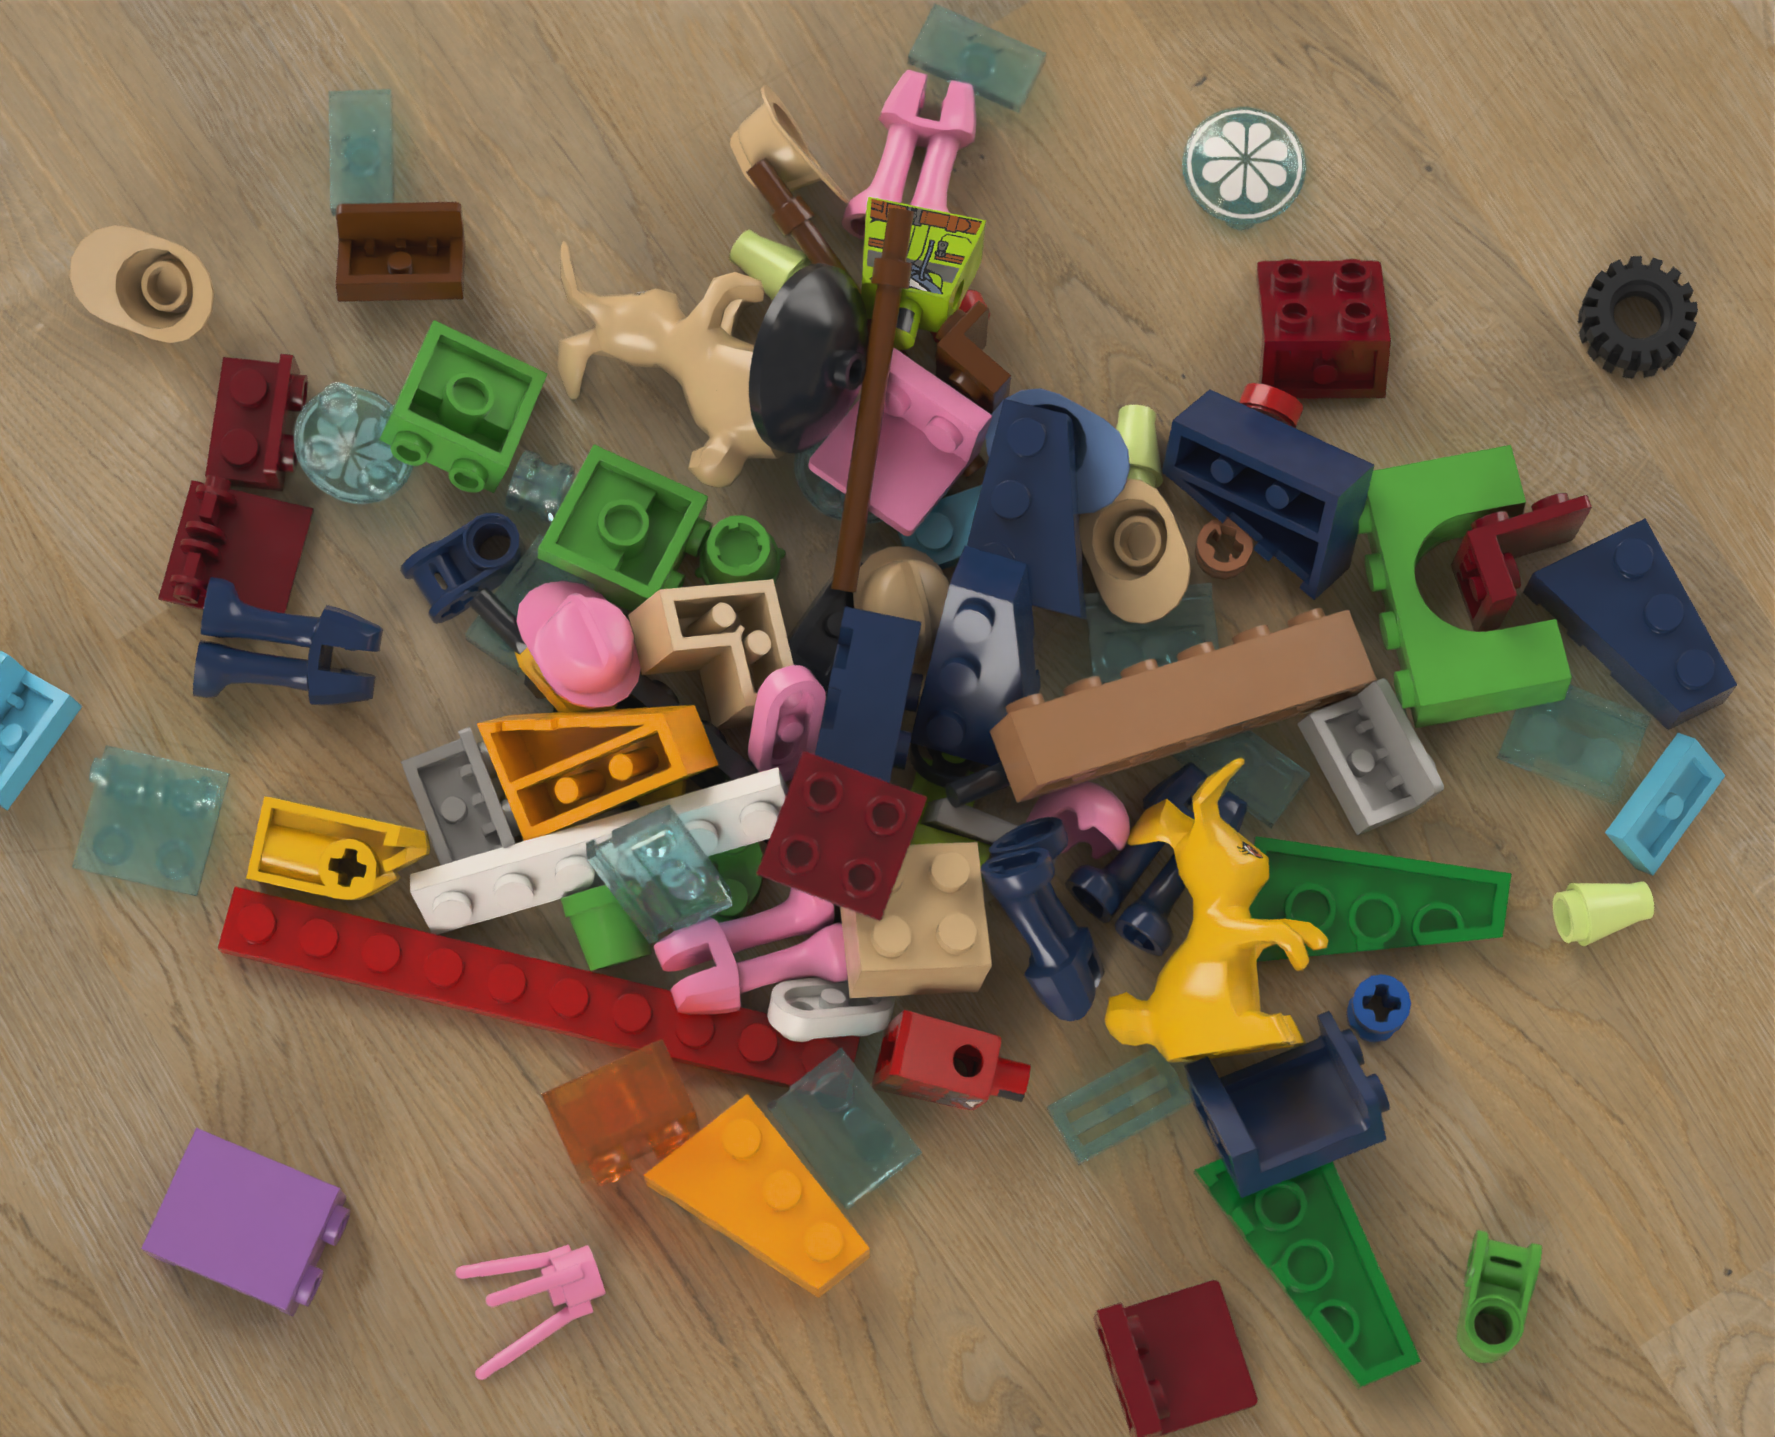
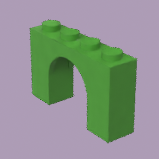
(1443, 668)

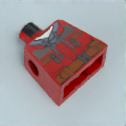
(919, 1056)

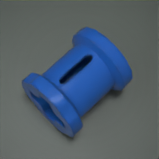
(1393, 996)

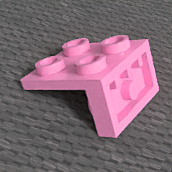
(922, 449)

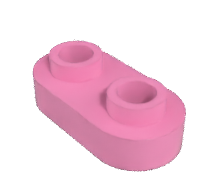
(786, 720)

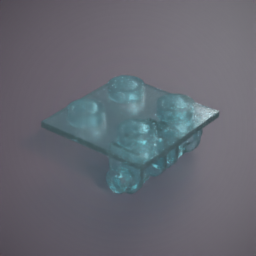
(150, 820)

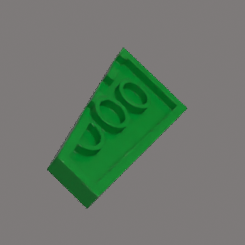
(1377, 899)
(1323, 1264)

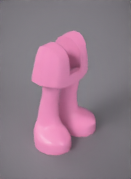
(906, 132)
(721, 986)

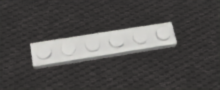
(557, 862)

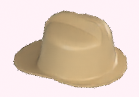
(775, 136)
(142, 283)
(1136, 554)
(905, 586)

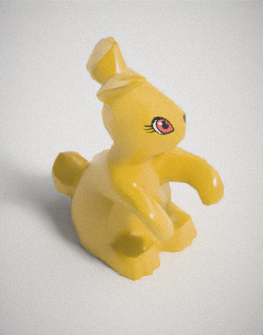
(1210, 986)

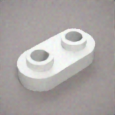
(823, 1009)

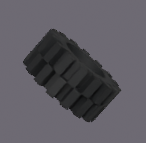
(1649, 283)

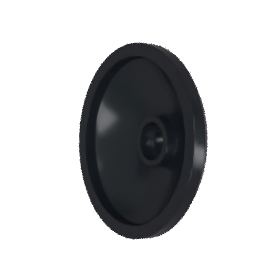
(808, 358)

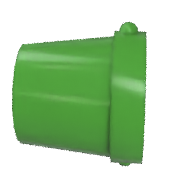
(739, 552)
(604, 928)

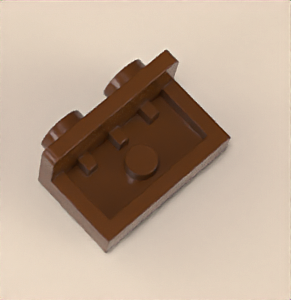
(400, 251)
(963, 362)

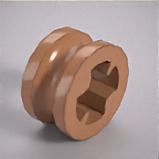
(1205, 552)

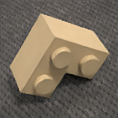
(724, 632)

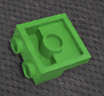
(462, 409)
(625, 529)

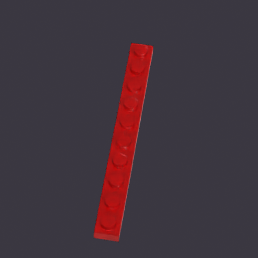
(513, 988)

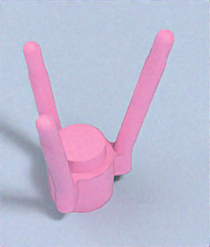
(568, 1278)

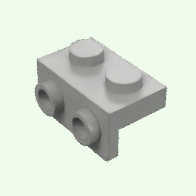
(1372, 757)
(460, 800)

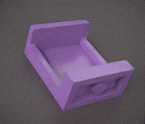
(247, 1222)

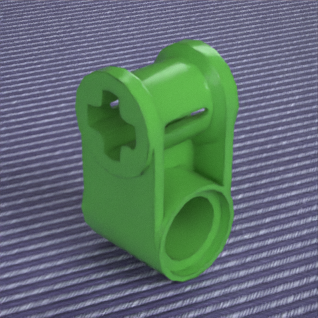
(1496, 1283)

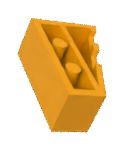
(589, 762)
(761, 1196)

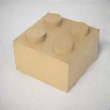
(930, 931)

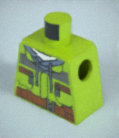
(944, 257)

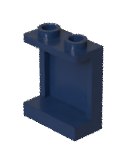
(1290, 1109)

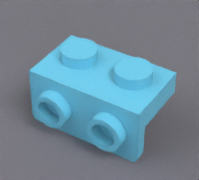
(30, 725)

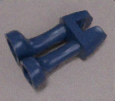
(231, 618)
(1105, 889)
(1063, 957)

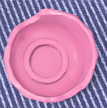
(1088, 815)

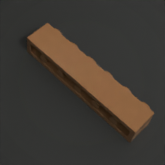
(1180, 704)

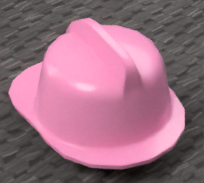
(580, 643)

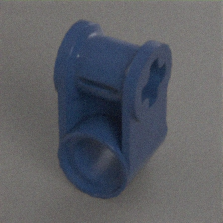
(460, 565)

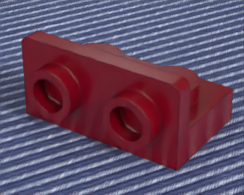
(255, 422)

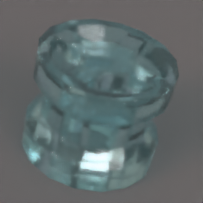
(539, 486)

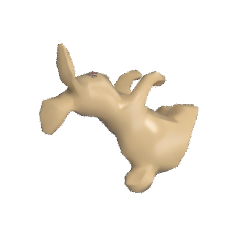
(694, 350)

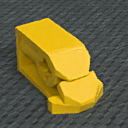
(303, 844)

